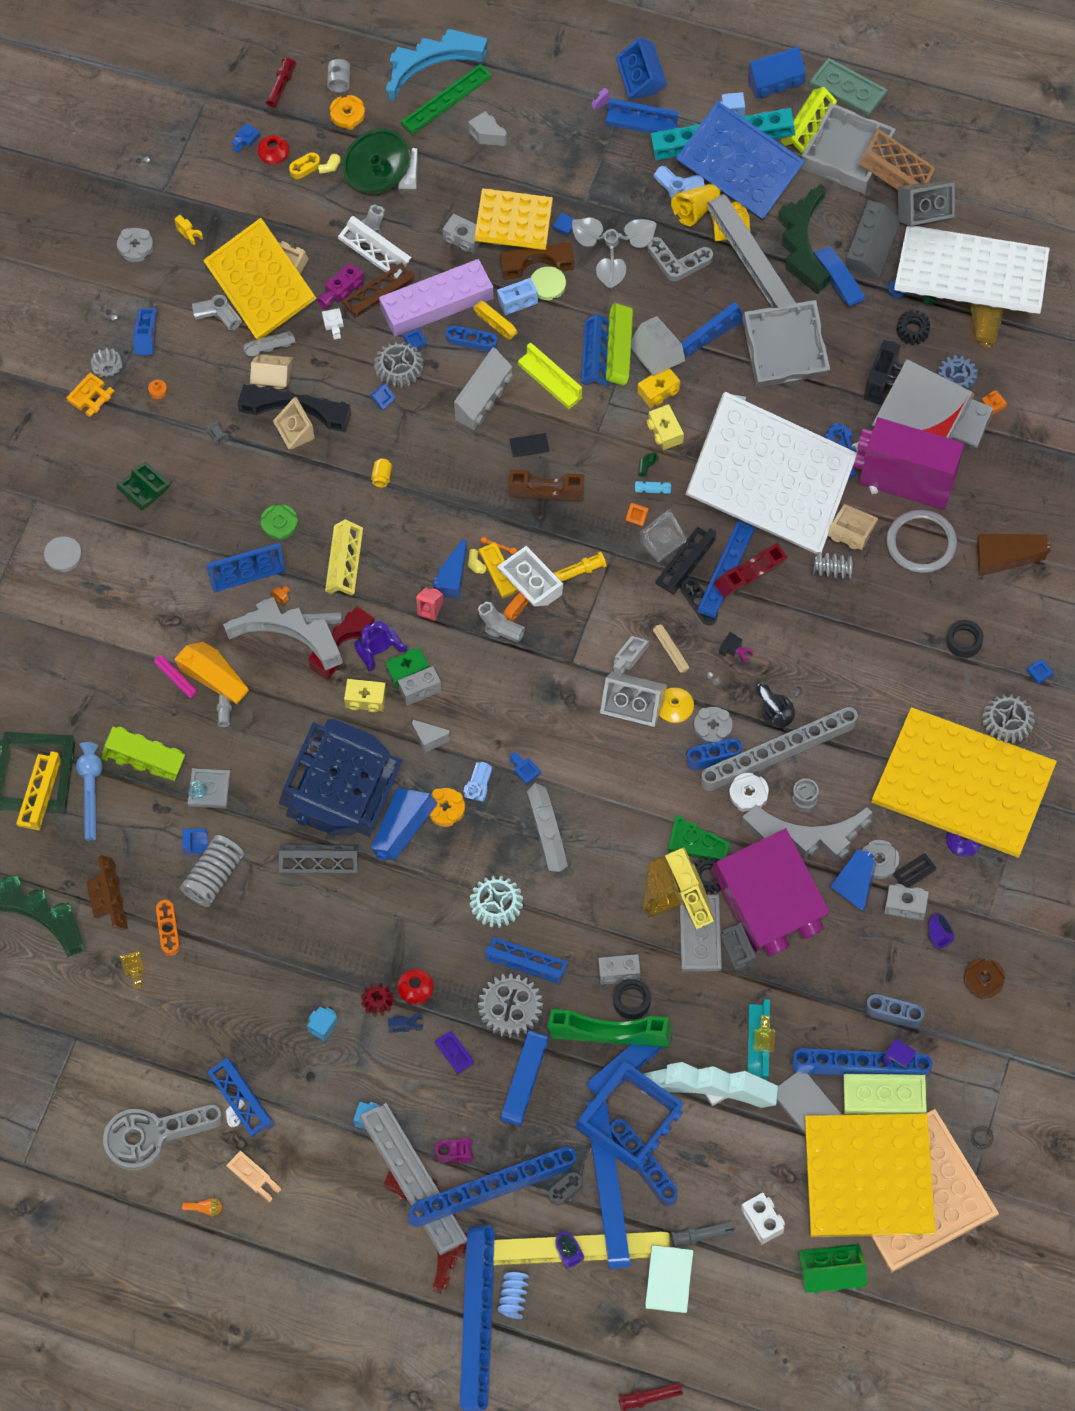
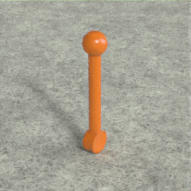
(483, 540)

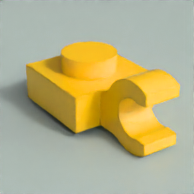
(184, 227)

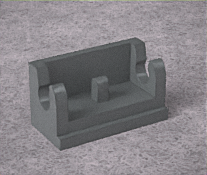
(738, 947)

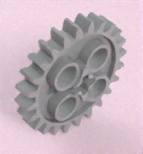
(492, 1001)

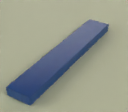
(730, 559)

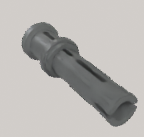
(692, 1236)

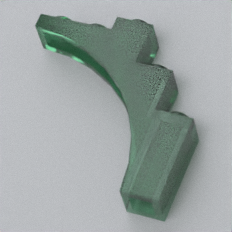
(801, 260)
(35, 906)

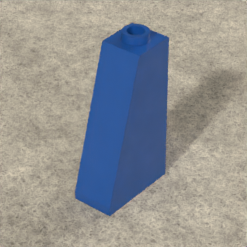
(401, 822)

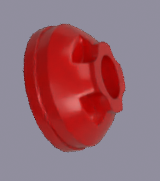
(273, 155)
(415, 995)

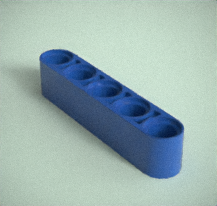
(634, 1055)
(524, 1078)
(649, 1170)

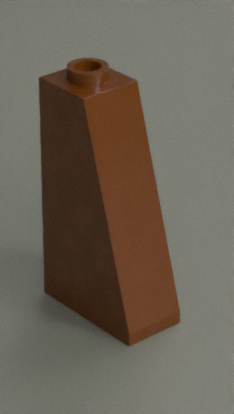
(1009, 551)

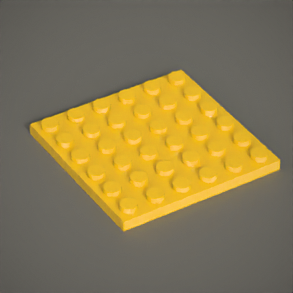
(869, 1175)

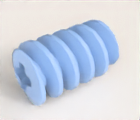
(511, 1294)

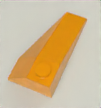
(212, 670)

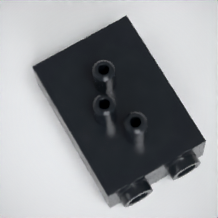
(882, 372)

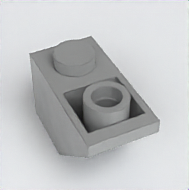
(487, 131)

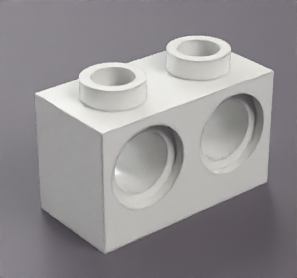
(758, 1220)

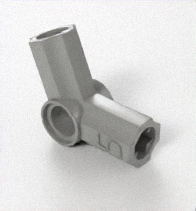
(372, 220)
(224, 313)
(498, 624)

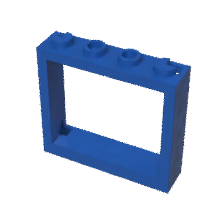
(650, 1088)

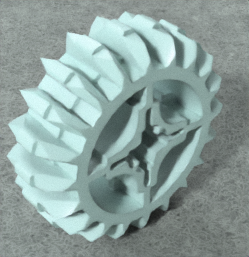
(510, 893)

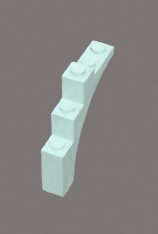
(713, 1081)

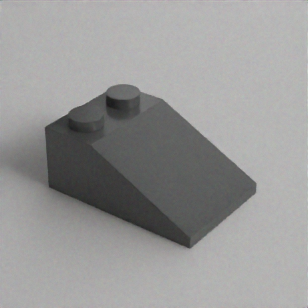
(926, 202)

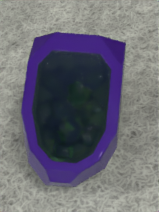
(940, 931)
(568, 1249)

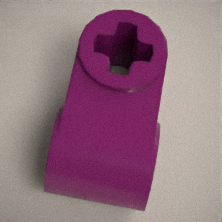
(456, 1152)

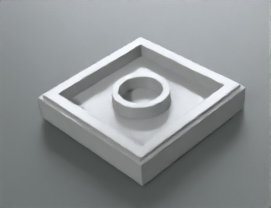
(218, 788)

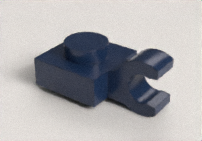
(402, 1024)

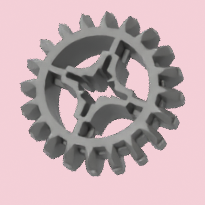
(401, 370)
(996, 710)

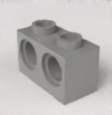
(618, 969)

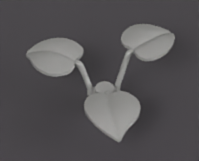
(612, 271)

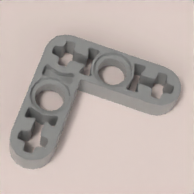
(679, 265)

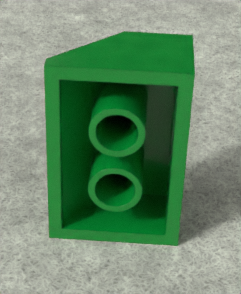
(832, 1268)

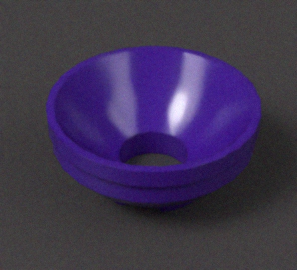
(961, 847)

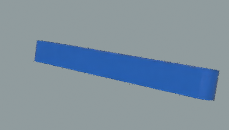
(485, 1193)
(609, 1195)
(477, 1318)

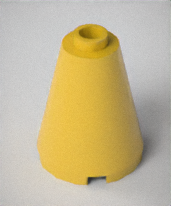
(692, 203)

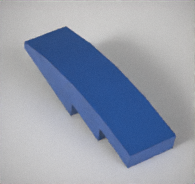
(840, 276)

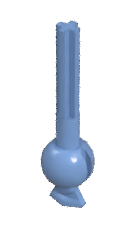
(89, 767)

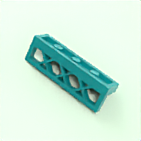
(757, 1060)

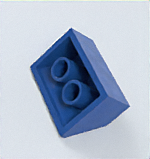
(641, 69)
(776, 73)

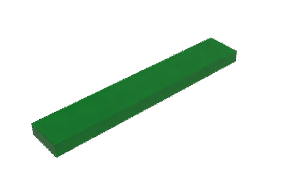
(446, 99)

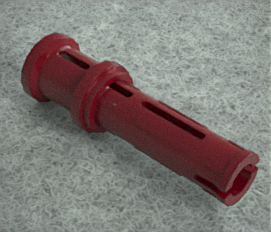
(283, 75)
(641, 1398)

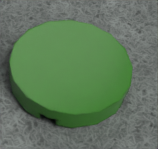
(279, 522)

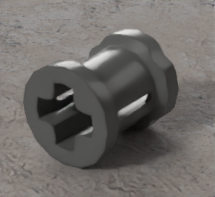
(217, 433)

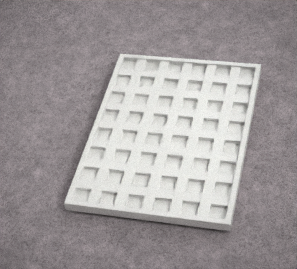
(972, 269)

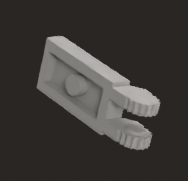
(269, 343)

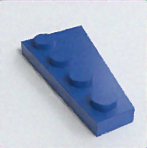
(713, 329)

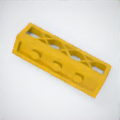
(43, 793)

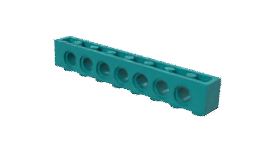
(680, 136)

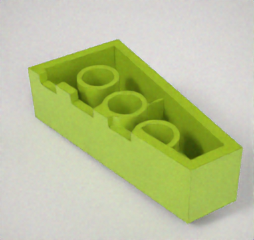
(142, 753)

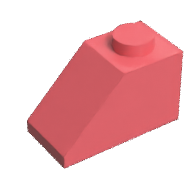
(429, 603)

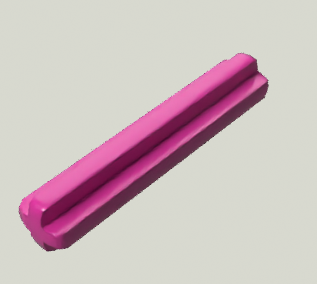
(175, 676)

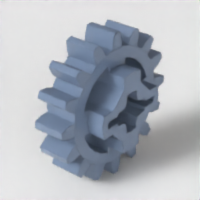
(957, 373)

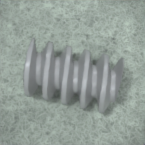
(833, 565)

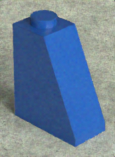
(857, 879)

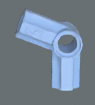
(676, 184)
(477, 787)

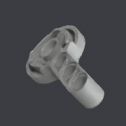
(152, 1135)

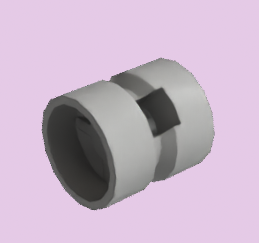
(338, 76)
(805, 795)

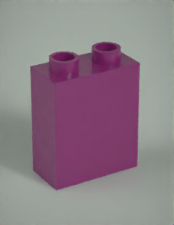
(908, 462)
(771, 892)

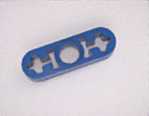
(456, 340)

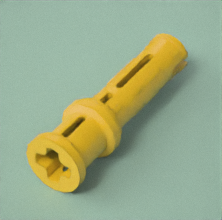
(586, 565)

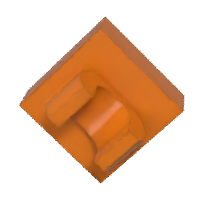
(994, 400)

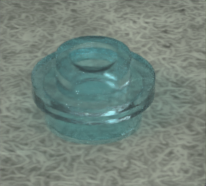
(197, 789)

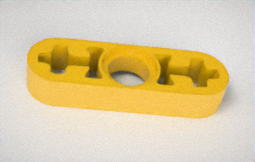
(495, 320)

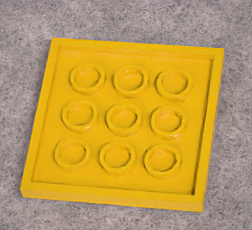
(513, 219)

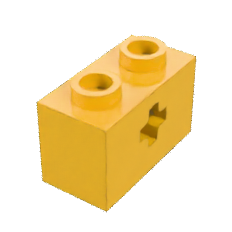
(658, 387)

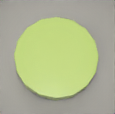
(549, 282)

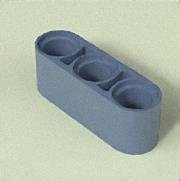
(904, 1008)

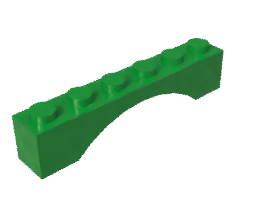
(645, 1031)

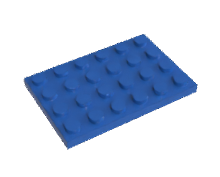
(740, 160)

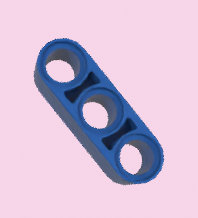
(704, 751)

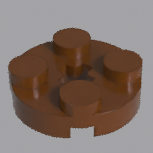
(986, 967)

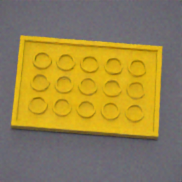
(259, 279)

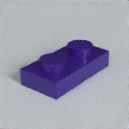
(454, 1052)

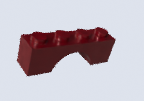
(750, 571)
(349, 629)

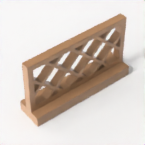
(891, 173)

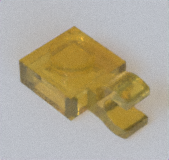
(132, 966)
(764, 1038)

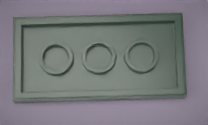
(849, 87)

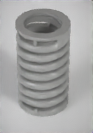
(212, 870)

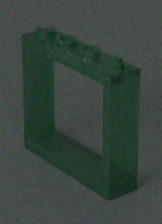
(54, 806)

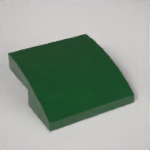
(143, 486)

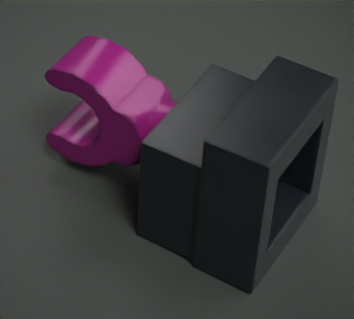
(732, 646)

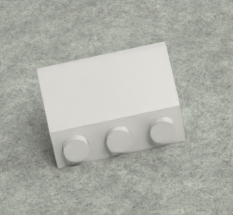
(532, 577)

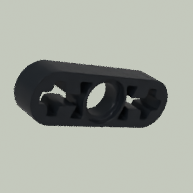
(698, 593)

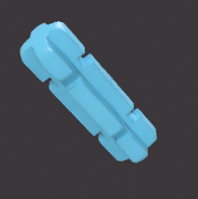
(652, 487)

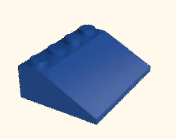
(246, 567)

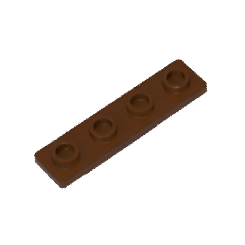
(105, 894)

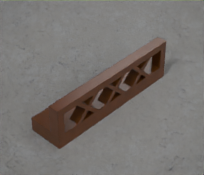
(367, 303)

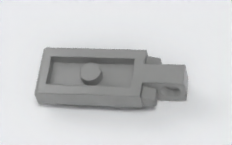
(629, 654)

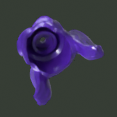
(376, 639)

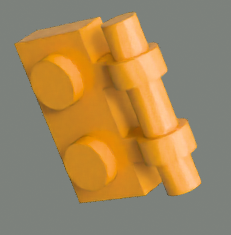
(86, 391)

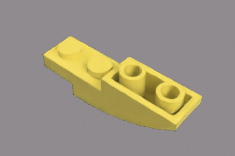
(691, 887)

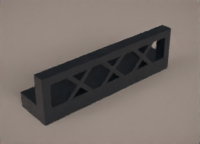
(689, 562)

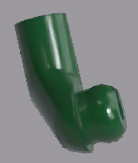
(645, 462)

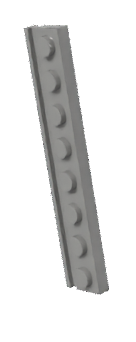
(410, 1174)

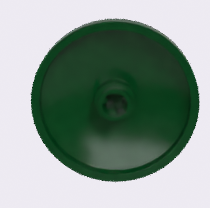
(376, 161)

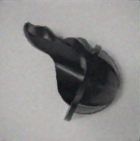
(776, 708)

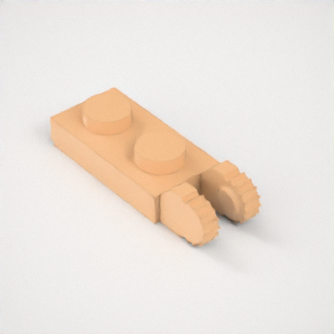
(252, 1175)

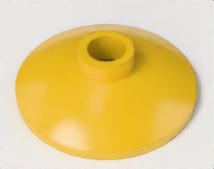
(677, 712)

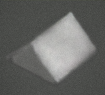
(662, 536)

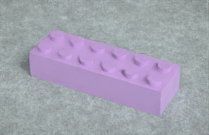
(436, 297)

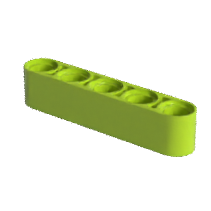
(619, 344)

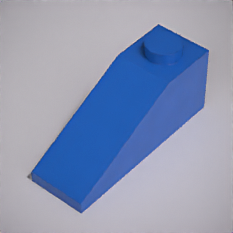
(145, 331)
(451, 572)

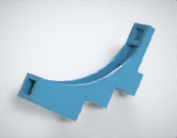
(453, 46)

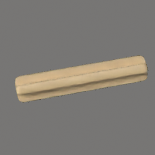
(671, 648)

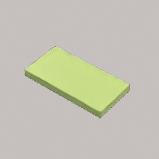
(884, 1094)

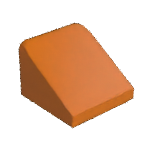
(637, 514)

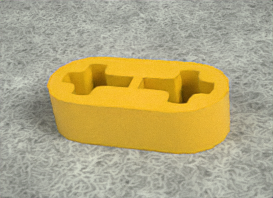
(304, 165)

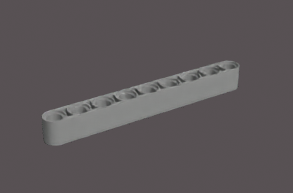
(749, 252)
(785, 742)

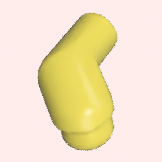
(331, 165)
(474, 564)

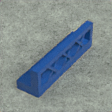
(640, 120)
(592, 348)
(525, 964)
(249, 1096)

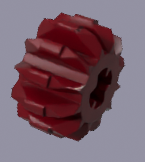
(377, 992)

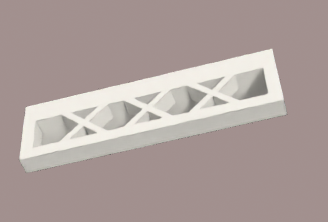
(375, 241)

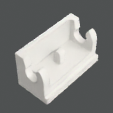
(410, 179)

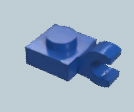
(245, 136)
(525, 770)

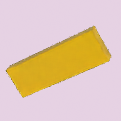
(492, 558)

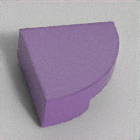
(601, 100)

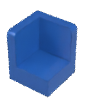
(194, 841)

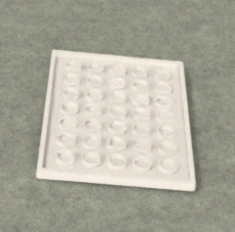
(771, 473)

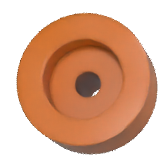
(157, 389)
(280, 595)

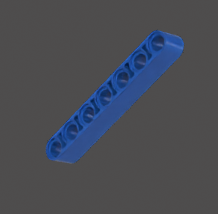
(851, 1058)

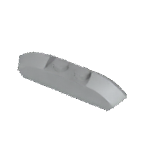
(547, 828)

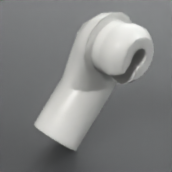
(231, 1117)

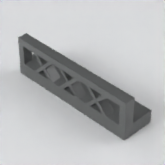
(318, 851)

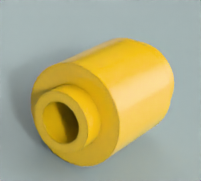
(381, 473)

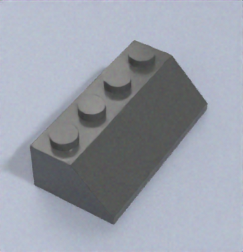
(873, 240)

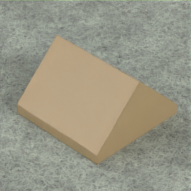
(294, 425)

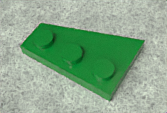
(696, 841)

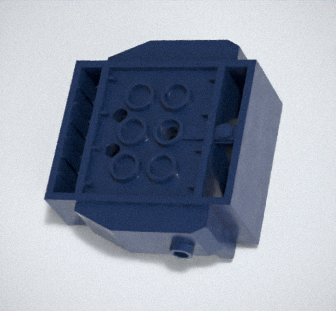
(329, 799)

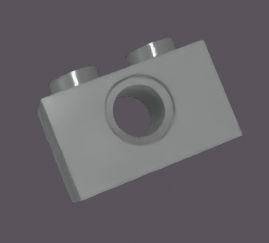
(455, 228)
(419, 685)
(897, 907)

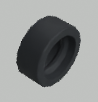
(964, 652)
(632, 984)

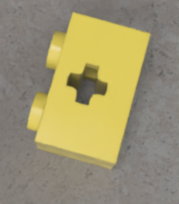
(666, 427)
(374, 692)

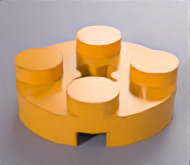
(349, 120)
(451, 815)

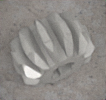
(106, 363)

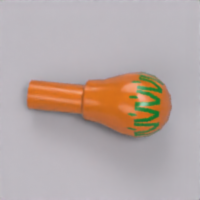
(209, 1206)

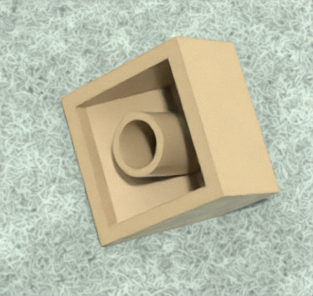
(271, 371)

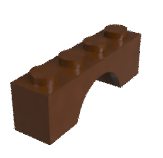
(557, 255)
(525, 485)

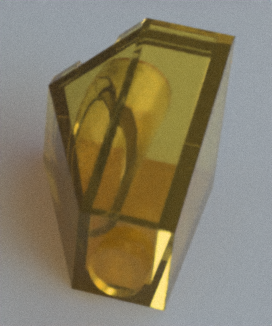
(987, 323)
(661, 888)

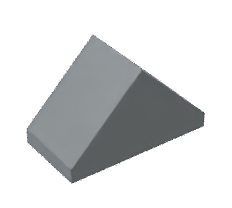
(429, 735)

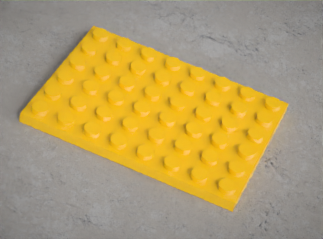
(964, 782)

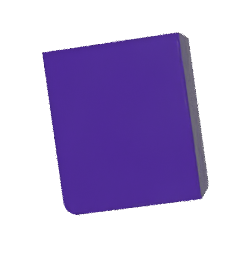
(899, 1053)

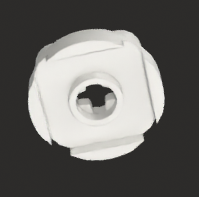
(739, 786)

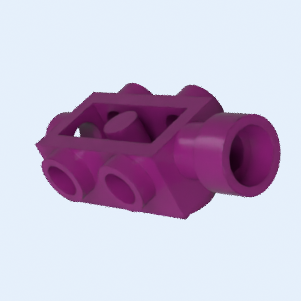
(341, 285)

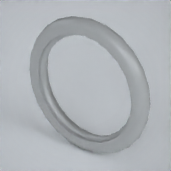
(914, 567)

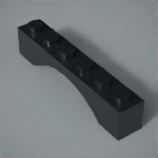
(259, 400)

